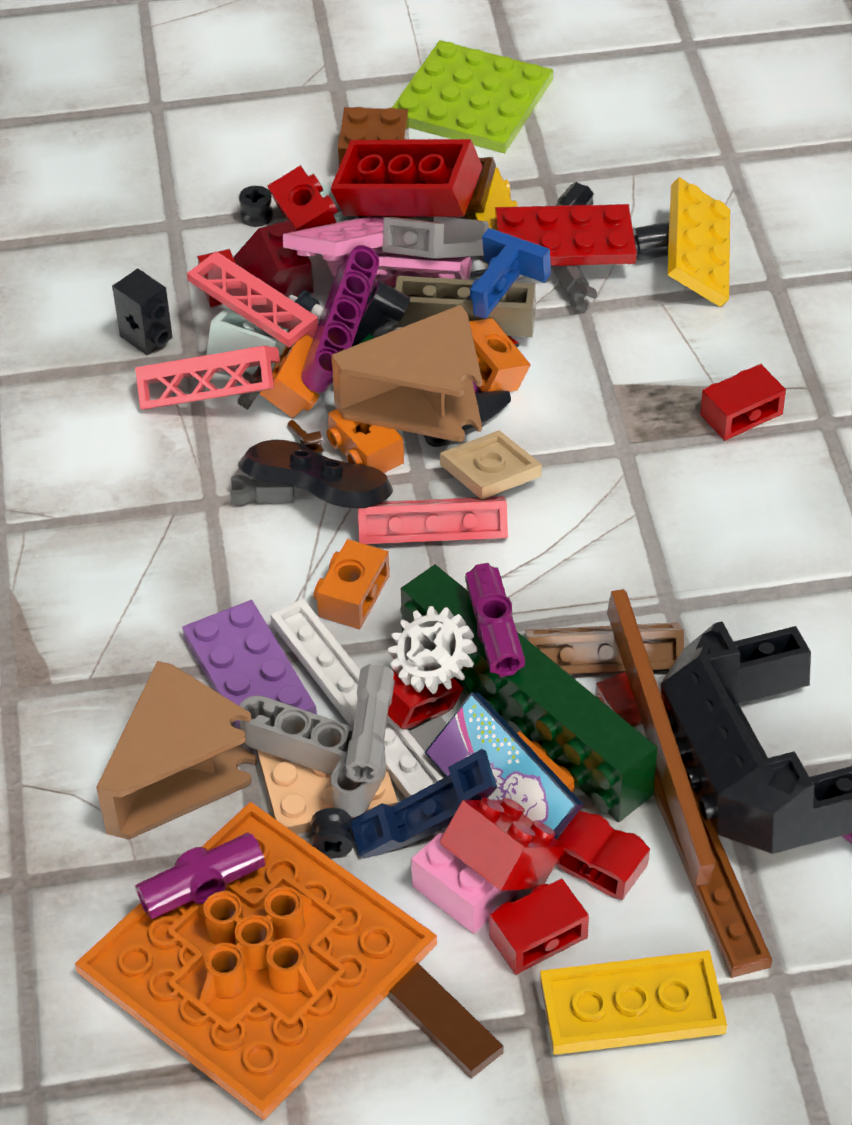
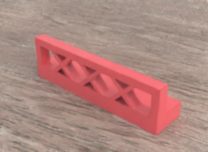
(253, 299)
(207, 366)
(433, 520)

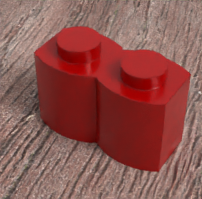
(413, 707)
(602, 855)

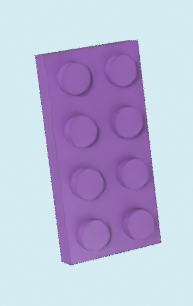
(245, 658)

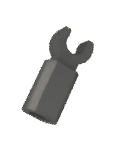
(575, 285)
(259, 490)

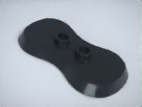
(326, 478)

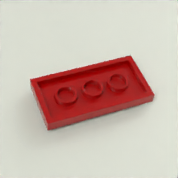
(574, 232)

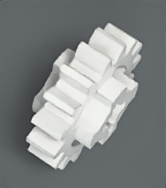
(437, 666)

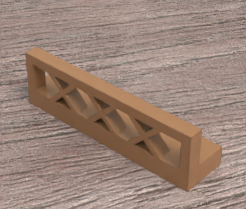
(596, 650)

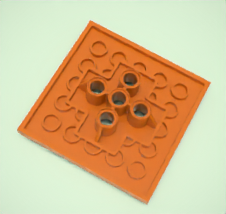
(265, 970)

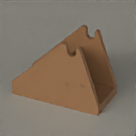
(413, 378)
(172, 754)

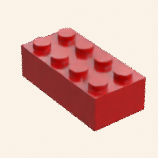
(407, 177)

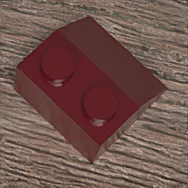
(273, 264)

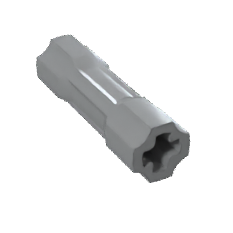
(366, 747)

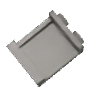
(437, 239)

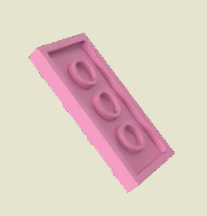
(337, 239)

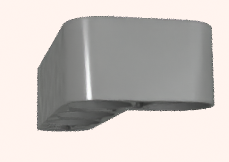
(311, 743)

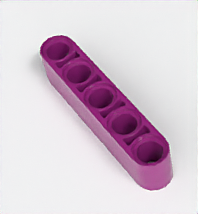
(340, 316)

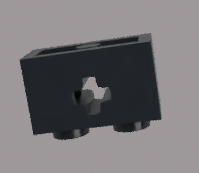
(142, 311)

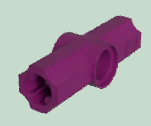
(494, 620)
(199, 875)

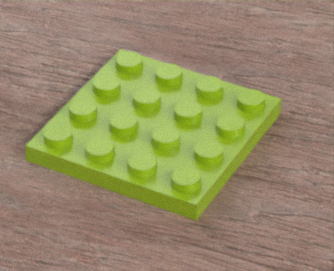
(473, 95)

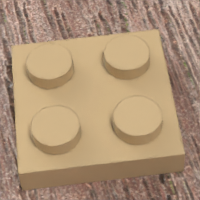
(490, 464)

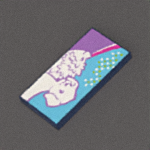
(515, 766)

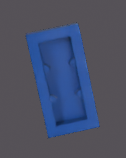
(507, 260)

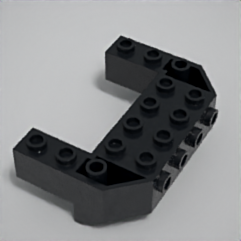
(737, 786)

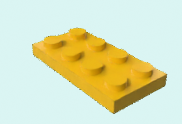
(699, 242)
(632, 1002)

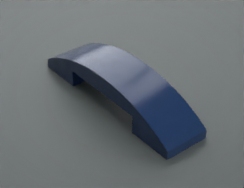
(426, 811)

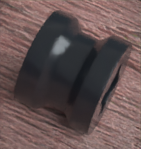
(255, 206)
(331, 832)

